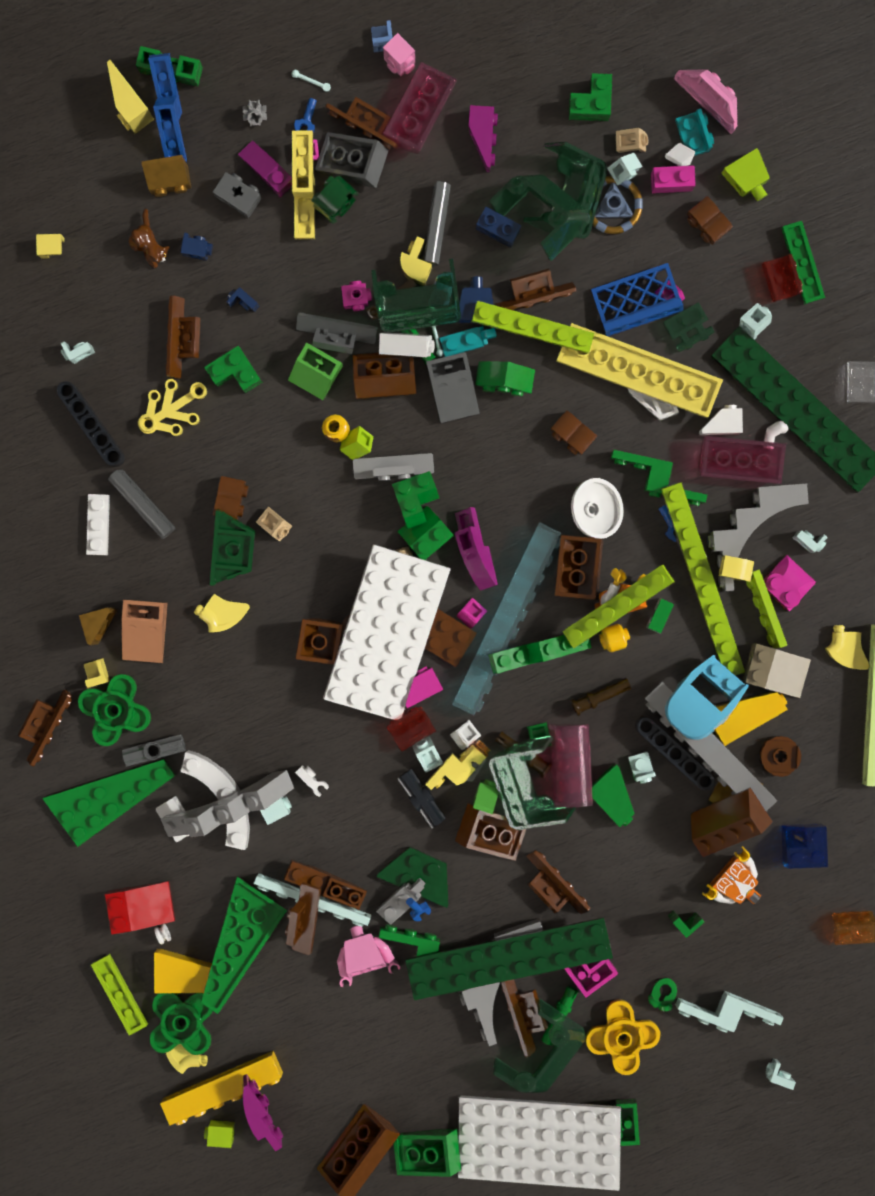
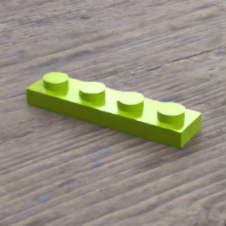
(768, 615)
(119, 994)

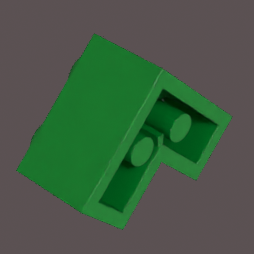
(596, 104)
(234, 365)
(505, 377)
(412, 494)
(629, 1122)

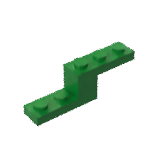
(658, 474)
(534, 653)
(426, 943)

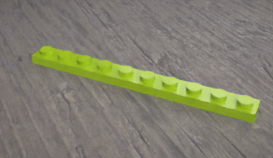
(702, 578)

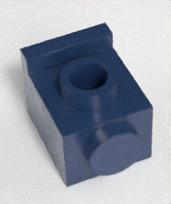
(196, 247)

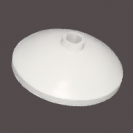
(604, 506)

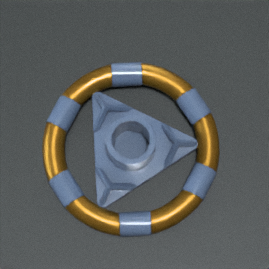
(615, 206)

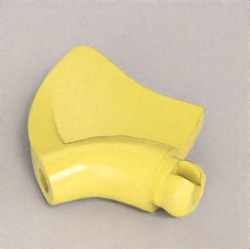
(221, 613)
(847, 649)
(182, 1059)

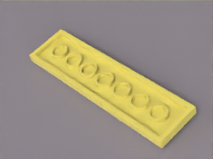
(645, 373)

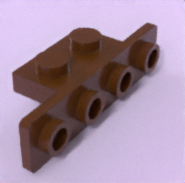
(366, 118)
(535, 288)
(182, 337)
(41, 723)
(552, 887)
(303, 919)
(524, 1014)

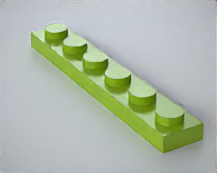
(532, 327)
(618, 606)

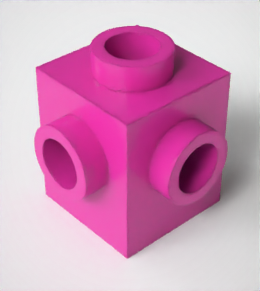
(353, 289)

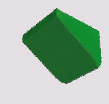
(538, 731)

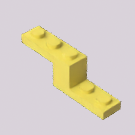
(303, 184)

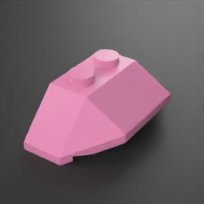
(711, 95)

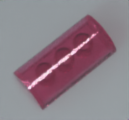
(419, 108)
(742, 459)
(571, 765)

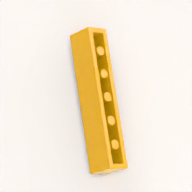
(220, 1088)

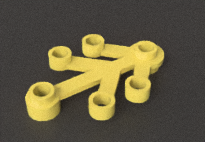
(170, 409)

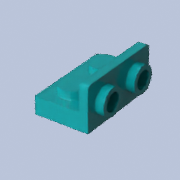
(694, 132)

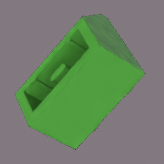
(315, 371)

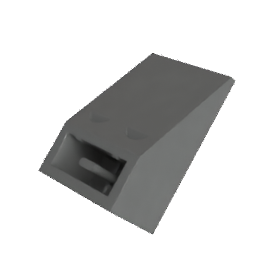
(453, 387)

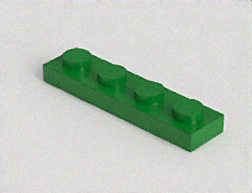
(799, 247)

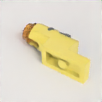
(461, 768)

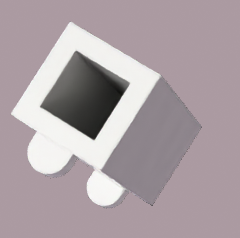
(406, 344)

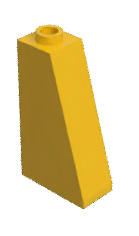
(749, 714)
(179, 973)

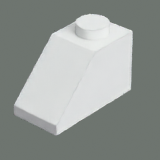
(725, 422)

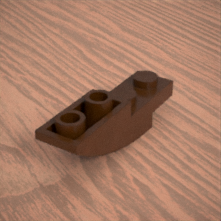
(331, 885)

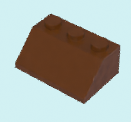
(383, 375)
(579, 567)

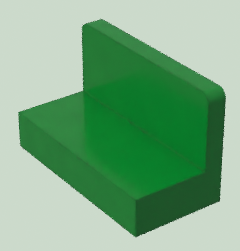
(689, 925)

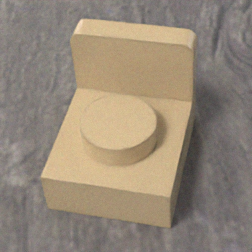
(631, 140)
(274, 524)

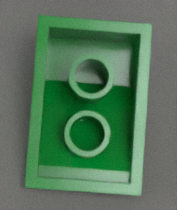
(428, 1153)

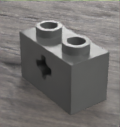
(243, 204)

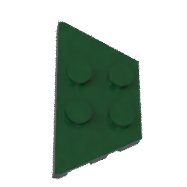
(231, 548)
(414, 865)

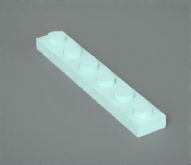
(339, 910)

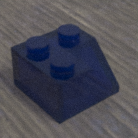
(804, 846)

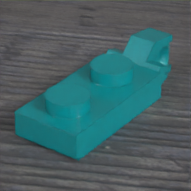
(466, 340)

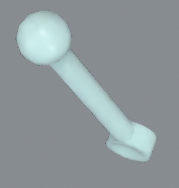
(326, 87)
(440, 353)

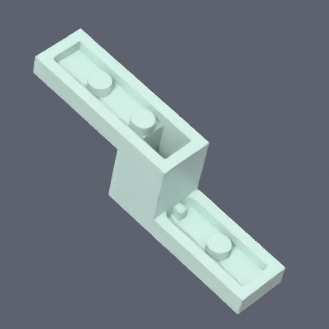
(728, 1012)

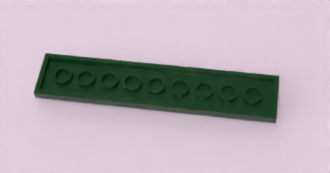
(797, 408)
(509, 958)

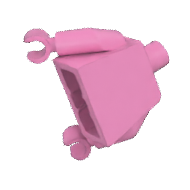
(363, 955)

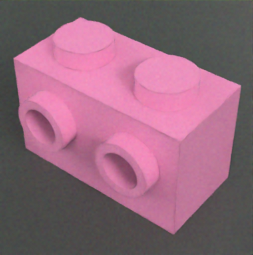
(399, 55)

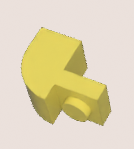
(414, 267)
(736, 568)

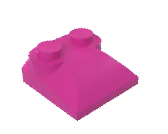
(788, 583)

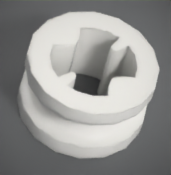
(162, 934)

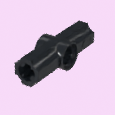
(421, 798)

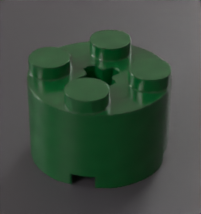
(334, 198)

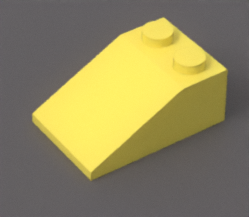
(131, 109)

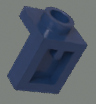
(246, 301)

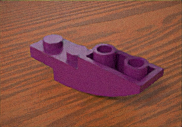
(474, 553)
(257, 1114)

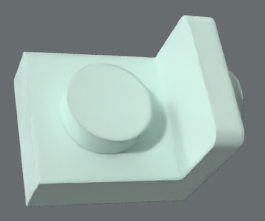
(80, 351)
(806, 540)
(427, 754)
(641, 767)
(782, 1078)

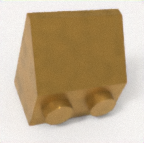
(167, 175)

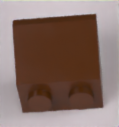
(319, 640)

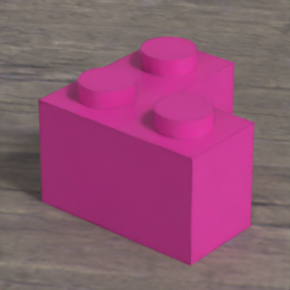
(592, 975)

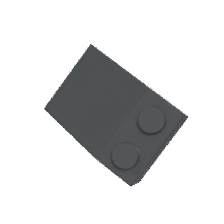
(352, 158)

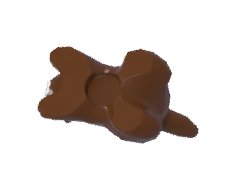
(143, 240)

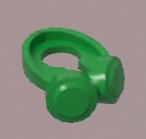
(666, 1004)

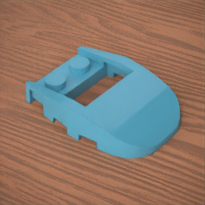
(692, 712)

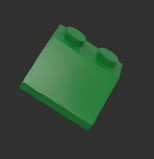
(426, 537)

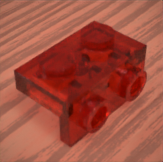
(782, 278)
(411, 728)

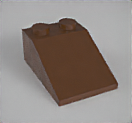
(489, 833)

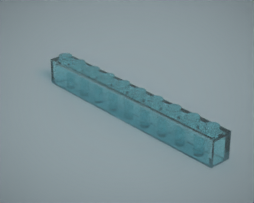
(507, 617)

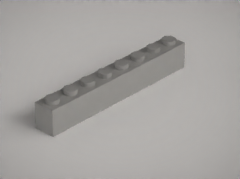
(715, 754)

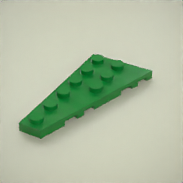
(95, 805)
(245, 930)

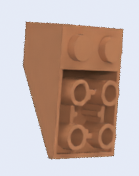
(143, 630)

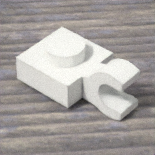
(307, 776)

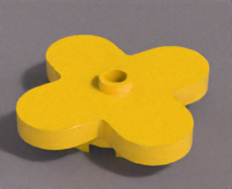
(624, 1052)

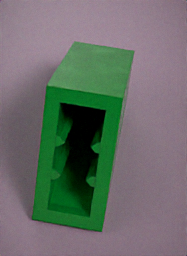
(612, 796)

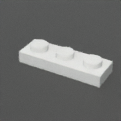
(98, 524)

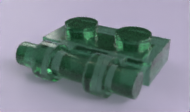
(684, 322)

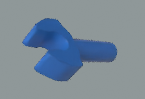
(306, 120)
(669, 534)
(417, 909)

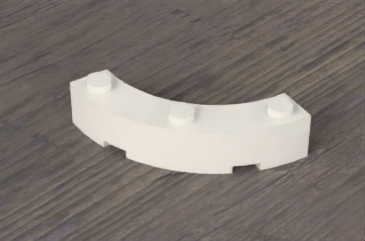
(222, 786)

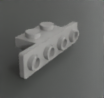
(392, 466)

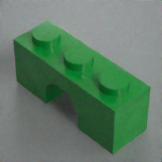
(185, 69)

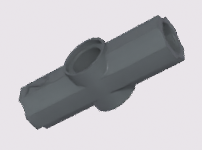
(141, 753)

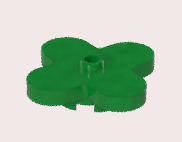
(100, 704)
(170, 1033)

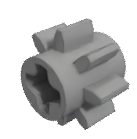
(254, 113)

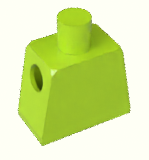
(748, 175)

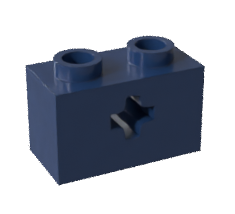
(498, 227)

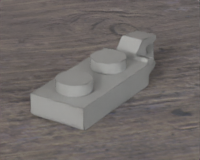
(396, 903)

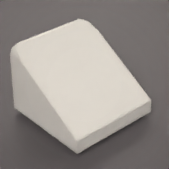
(680, 155)
(465, 735)

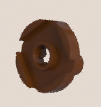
(772, 747)

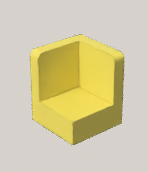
(49, 245)
(96, 673)

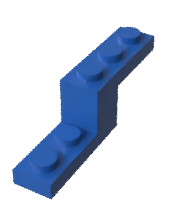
(167, 105)

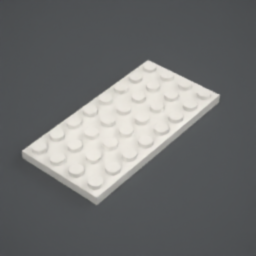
(386, 632)
(540, 1142)

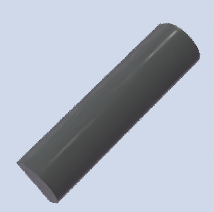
(436, 223)
(141, 503)

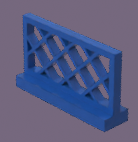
(642, 316)

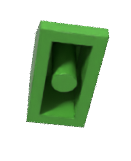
(485, 796)

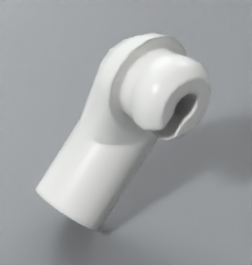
(774, 430)

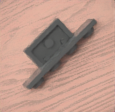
(334, 333)

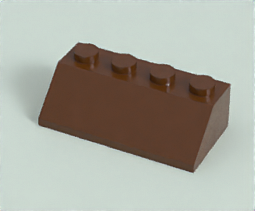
(728, 822)
(357, 1151)

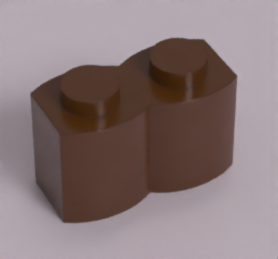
(709, 221)
(573, 433)
(230, 496)

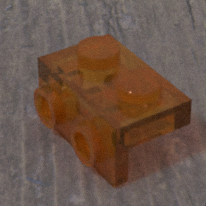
(854, 927)

